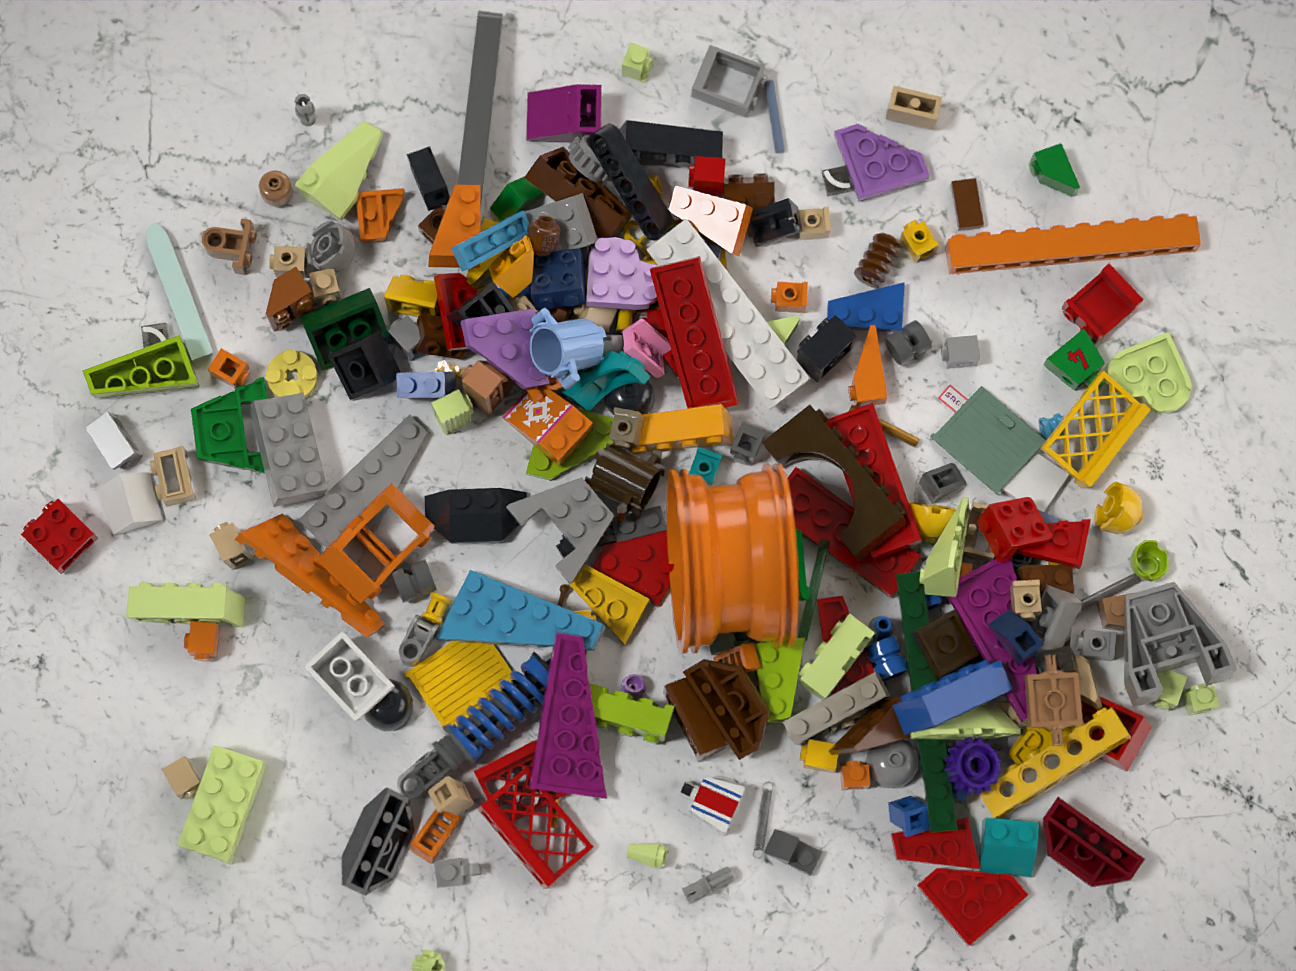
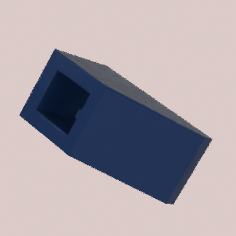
(1016, 637)

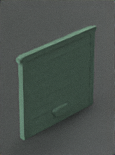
(988, 440)

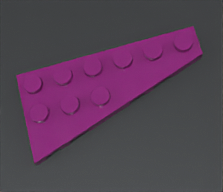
(980, 600)

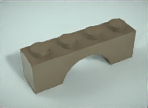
(836, 708)

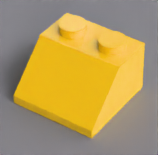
(411, 297)

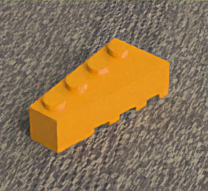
(685, 429)

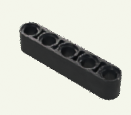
(631, 181)

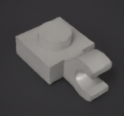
(451, 872)

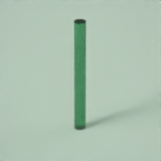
(814, 588)

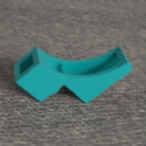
(608, 375)

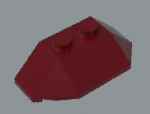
(1087, 848)

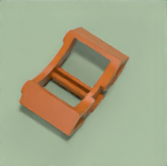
(347, 572)

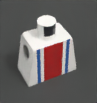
(713, 802)

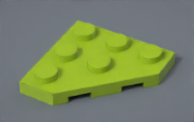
(542, 467)

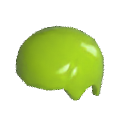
(1149, 561)

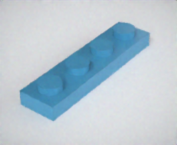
(491, 241)

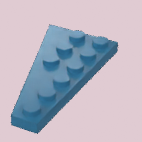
(507, 616)

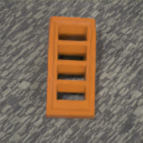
(748, 656)
(423, 852)

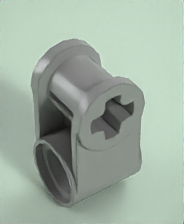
(418, 636)

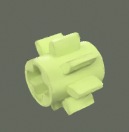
(428, 961)

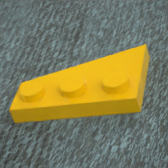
(611, 601)

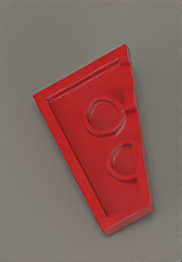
(941, 848)

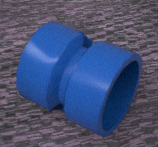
(886, 657)

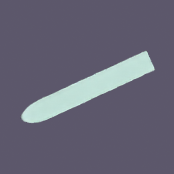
(178, 293)

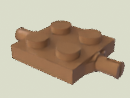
(1053, 700)

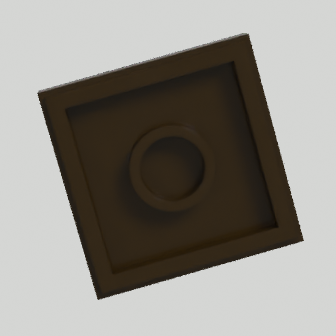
(945, 644)

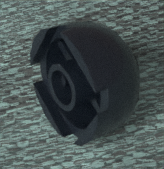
(632, 397)
(392, 710)

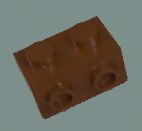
(751, 191)
(432, 338)

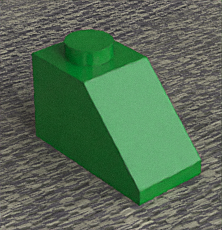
(1054, 170)

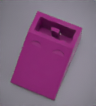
(563, 112)

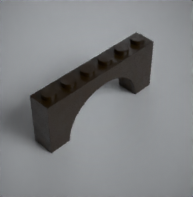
(874, 514)

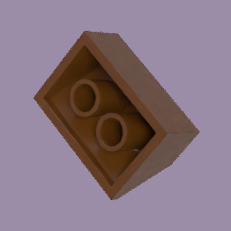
(694, 719)

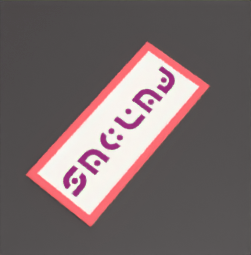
(952, 398)

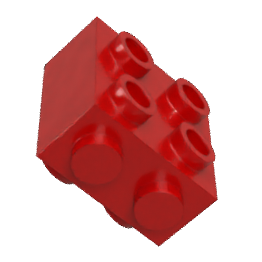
(59, 535)

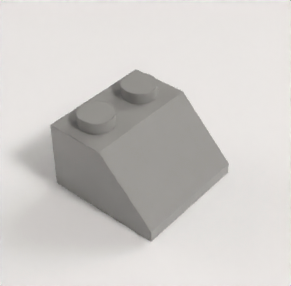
(1057, 616)

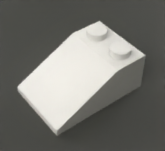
(349, 676)

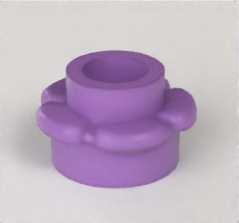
(633, 680)

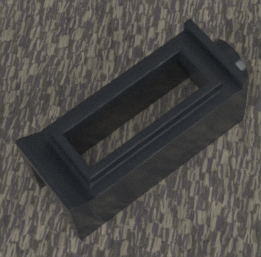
(428, 178)

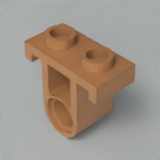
(234, 245)

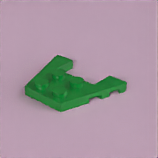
(220, 428)

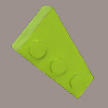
(778, 678)

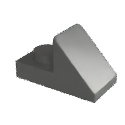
(792, 852)

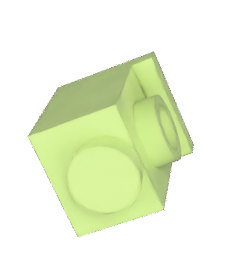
(637, 63)
(1200, 699)

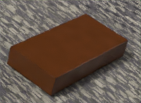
(967, 204)

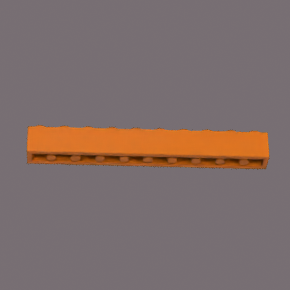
(1072, 244)

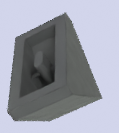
(941, 482)

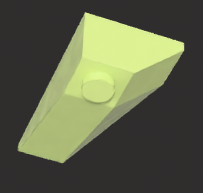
(977, 722)

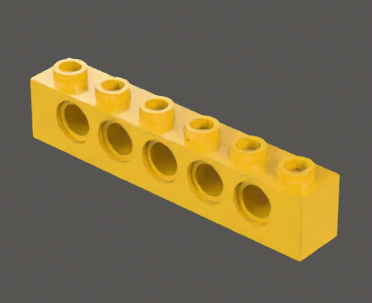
(1069, 764)

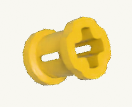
(436, 608)

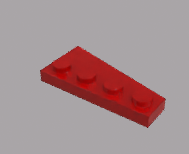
(830, 612)

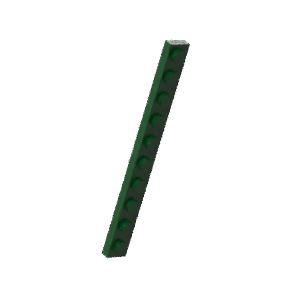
(931, 751)

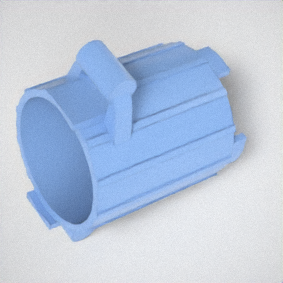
(565, 346)

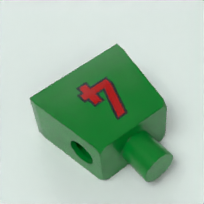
(1076, 362)

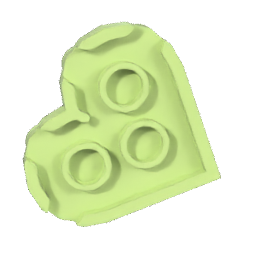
(1153, 373)

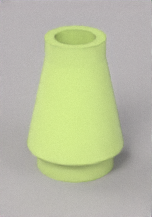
(649, 854)

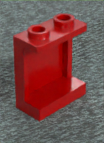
(1102, 304)

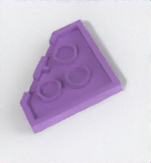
(878, 162)
(505, 345)

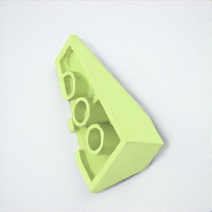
(337, 175)
(946, 557)

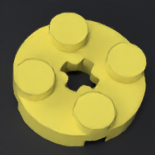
(290, 361)

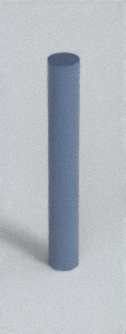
(774, 116)

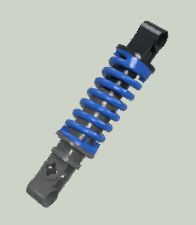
(466, 740)

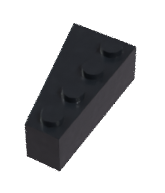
(670, 144)

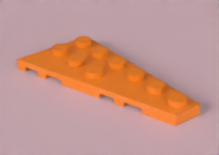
(297, 561)

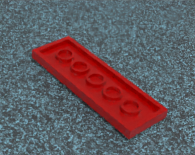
(694, 333)
(865, 435)
(826, 516)

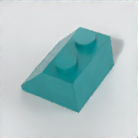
(1008, 847)

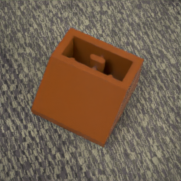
(289, 299)

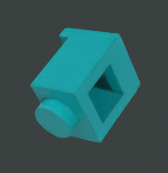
(709, 459)

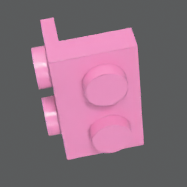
(647, 346)

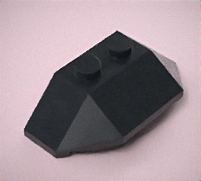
(473, 514)
(377, 842)

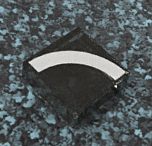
(836, 180)
(154, 333)

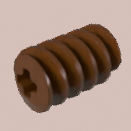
(876, 259)

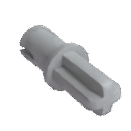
(708, 884)

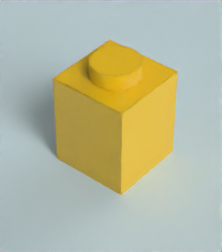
(817, 756)

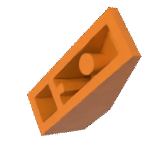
(869, 380)

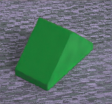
(515, 198)

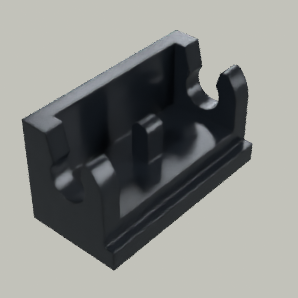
(774, 222)

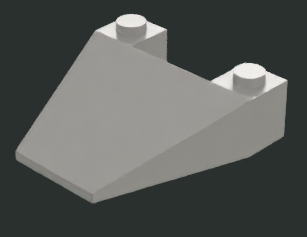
(1165, 634)

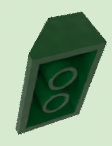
(342, 324)

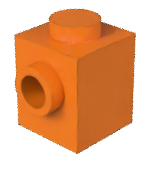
(202, 640)

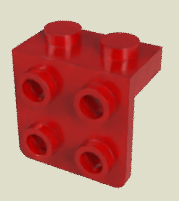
(1012, 526)

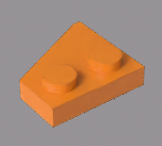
(377, 213)

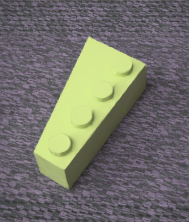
(185, 604)

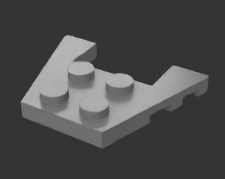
(576, 513)

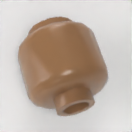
(275, 188)

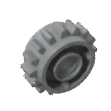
(585, 160)

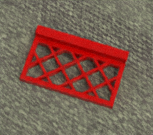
(505, 764)
(519, 844)

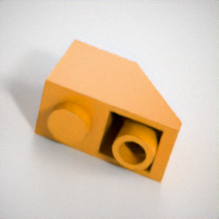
(514, 268)

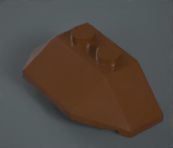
(731, 703)

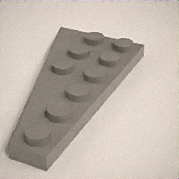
(366, 480)

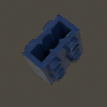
(558, 279)

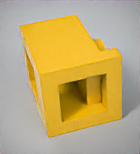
(918, 248)

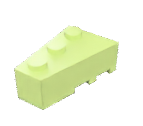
(835, 657)

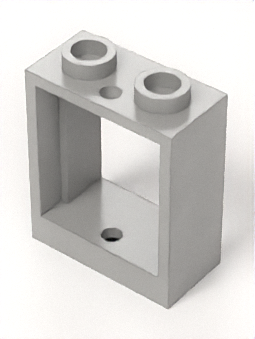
(733, 61)

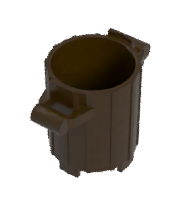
(626, 478)

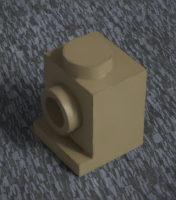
(632, 435)

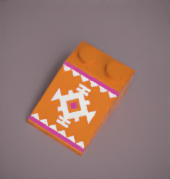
(549, 424)

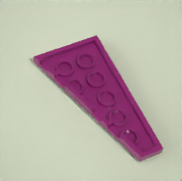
(567, 736)

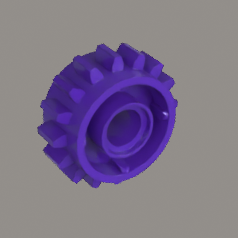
(959, 765)

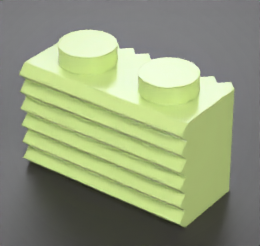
(452, 411)

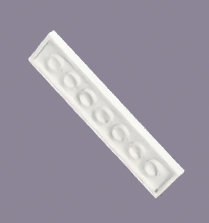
(744, 331)

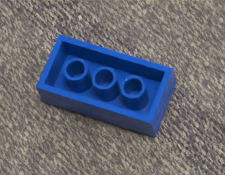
(951, 695)

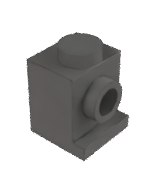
(751, 436)

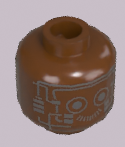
(543, 235)

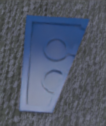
(874, 307)

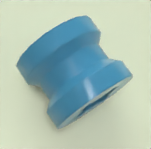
(1048, 425)

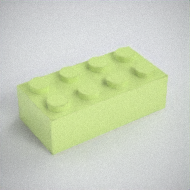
(222, 804)

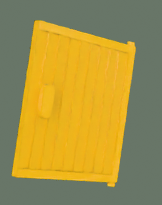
(458, 678)

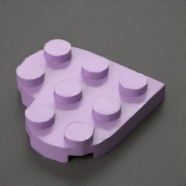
(618, 276)

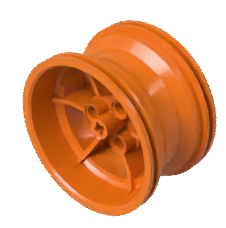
(732, 558)

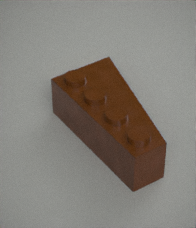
(560, 179)

